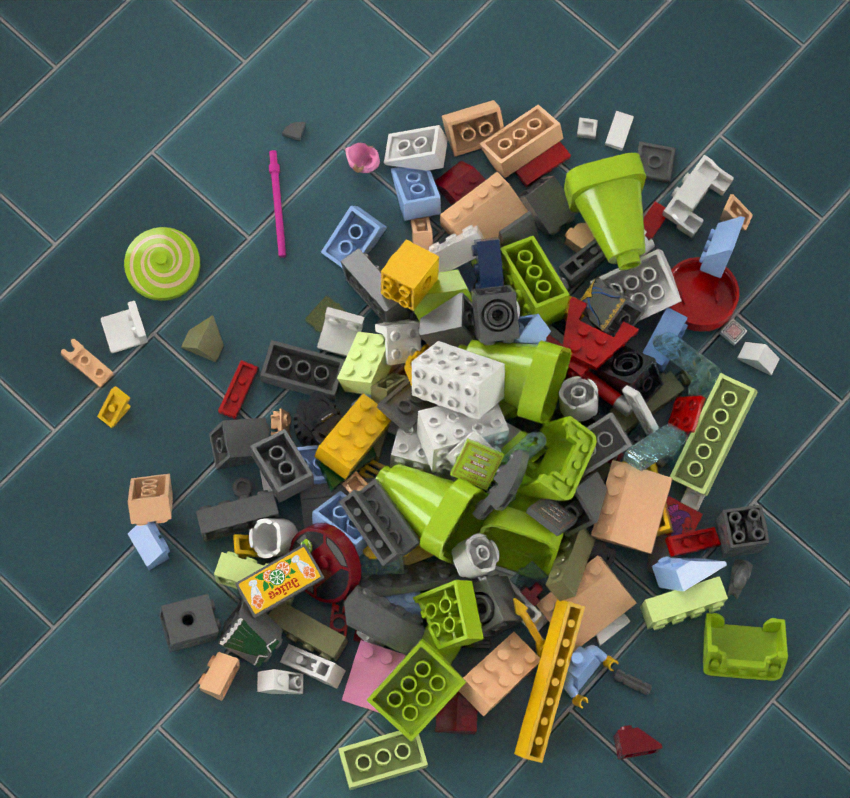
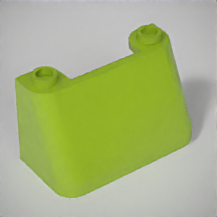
(564, 461)
(744, 650)

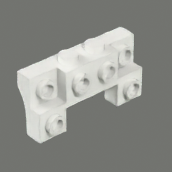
(694, 187)

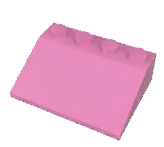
(368, 671)

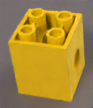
(409, 275)

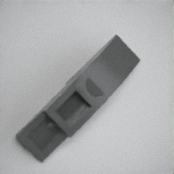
(508, 479)

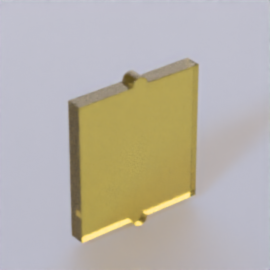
(317, 316)

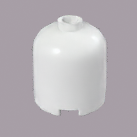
(272, 537)

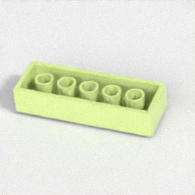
(714, 434)

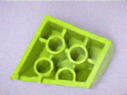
(446, 287)
(451, 614)

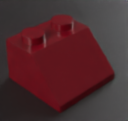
(458, 181)
(457, 717)
(634, 742)

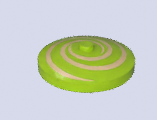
(162, 263)

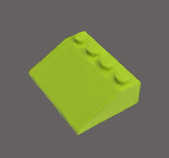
(416, 690)

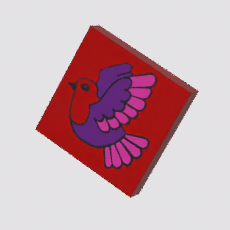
(682, 517)

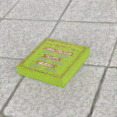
(477, 464)

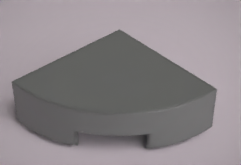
(294, 130)

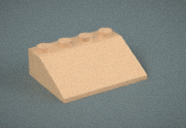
(489, 206)
(632, 507)
(601, 595)

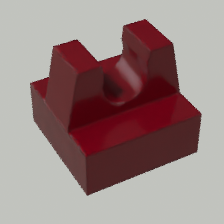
(531, 593)

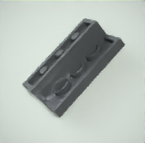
(380, 522)

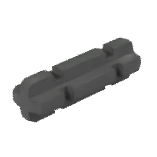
(632, 682)

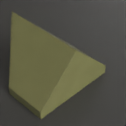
(204, 340)

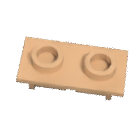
(280, 420)

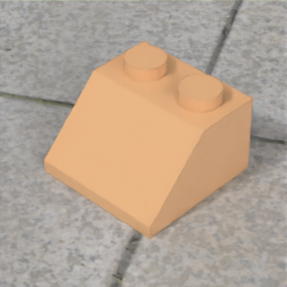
(220, 675)

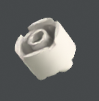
(578, 398)
(475, 556)

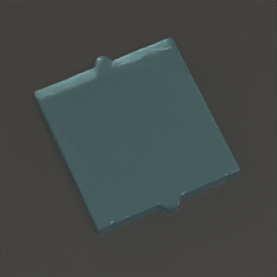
(529, 575)

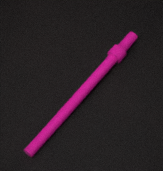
(274, 170)

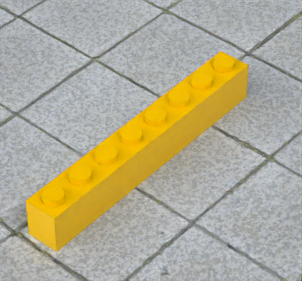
(549, 680)

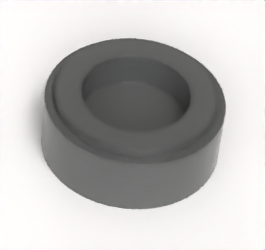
(242, 487)

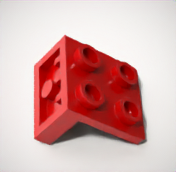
(686, 413)

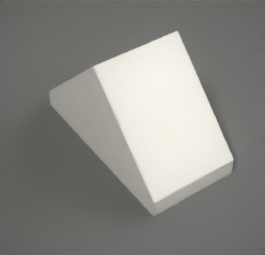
(759, 357)

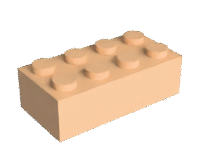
(150, 499)
(499, 673)

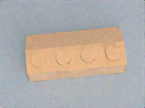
(522, 140)

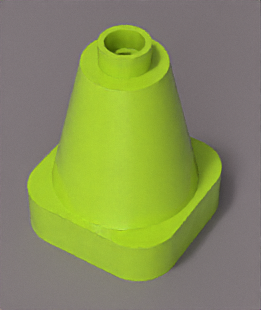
(611, 204)
(531, 374)
(434, 507)
(521, 536)

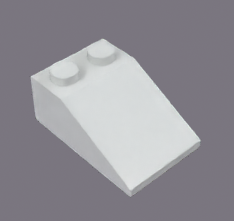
(417, 148)

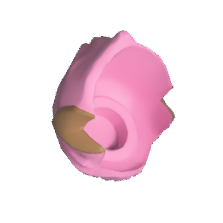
(362, 158)

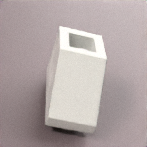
(280, 682)

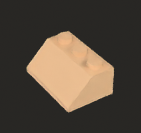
(472, 126)

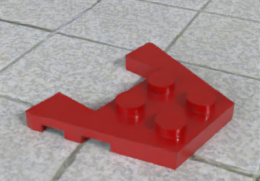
(588, 343)

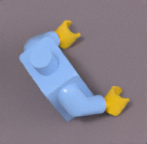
(581, 667)

